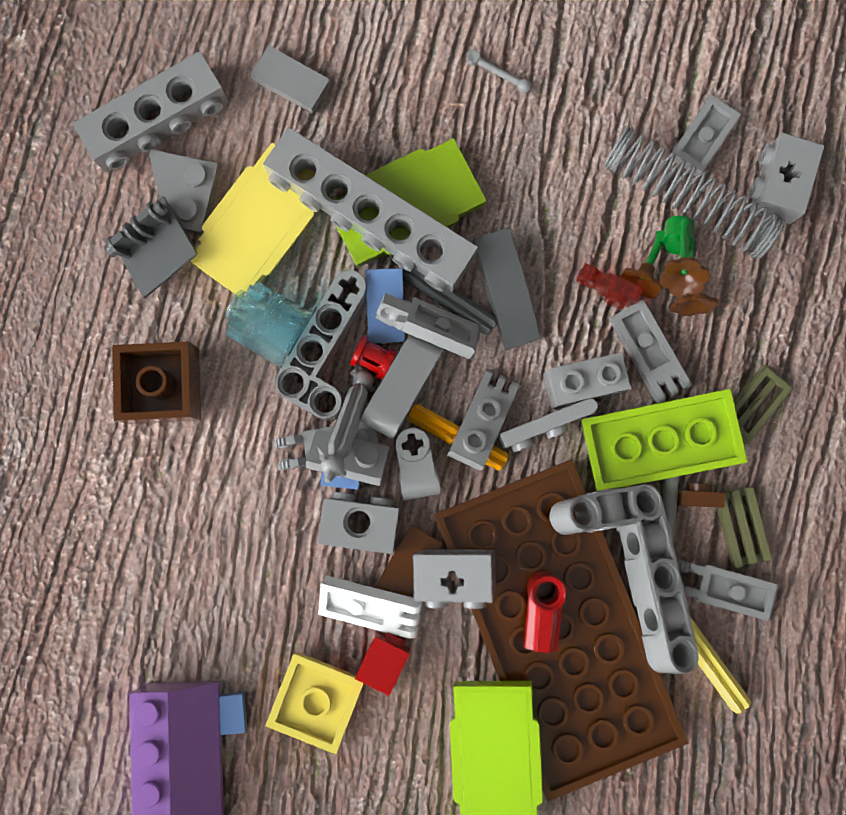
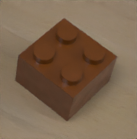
(156, 382)

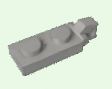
(430, 324)

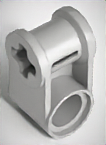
(418, 471)

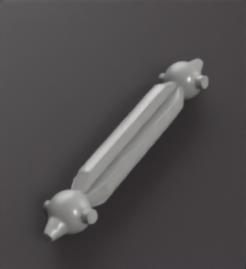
(347, 425)

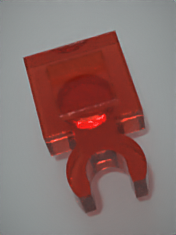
(615, 290)

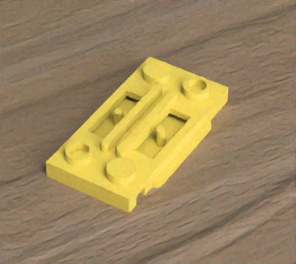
(251, 229)

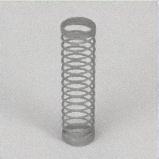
(764, 239)

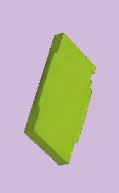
(431, 181)
(495, 749)

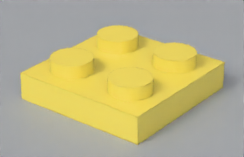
(315, 702)

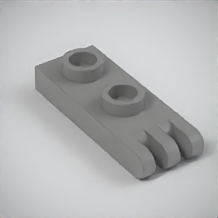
(649, 351)
(483, 421)
(551, 424)

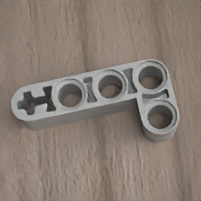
(330, 342)

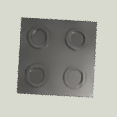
(152, 246)

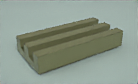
(768, 411)
(756, 525)

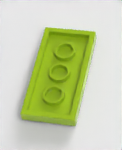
(664, 440)

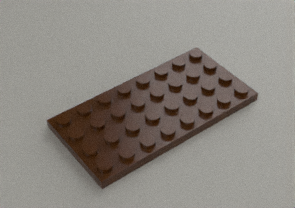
(597, 694)

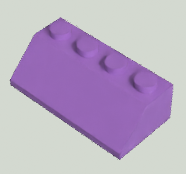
(176, 749)

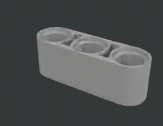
(401, 386)

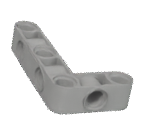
(649, 566)

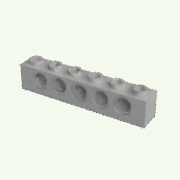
(296, 153)

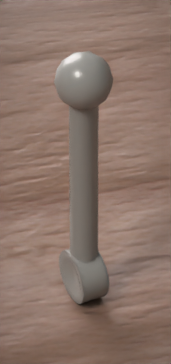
(473, 58)

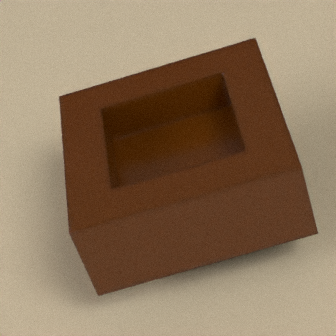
(701, 496)

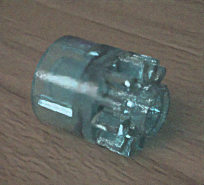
(266, 322)

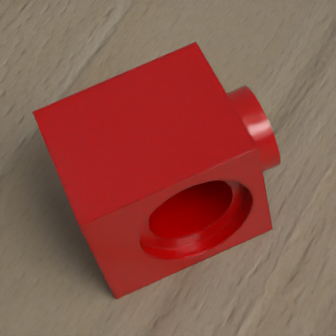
(383, 662)

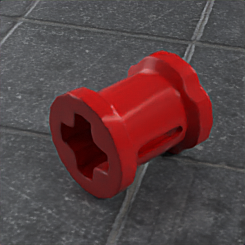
(373, 357)

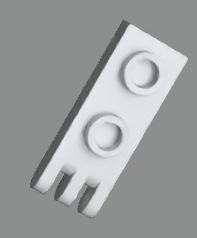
(369, 607)

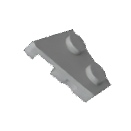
(187, 186)

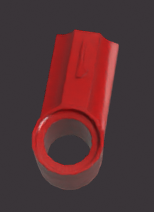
(543, 615)

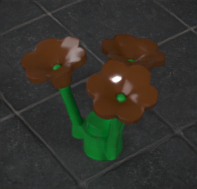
(680, 276)

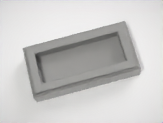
(290, 79)

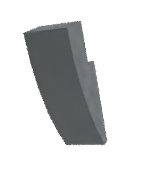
(506, 288)

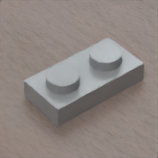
(705, 134)
(364, 463)

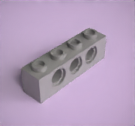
(133, 108)

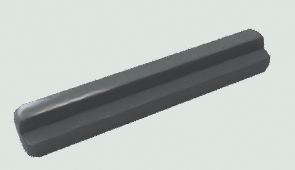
(452, 301)

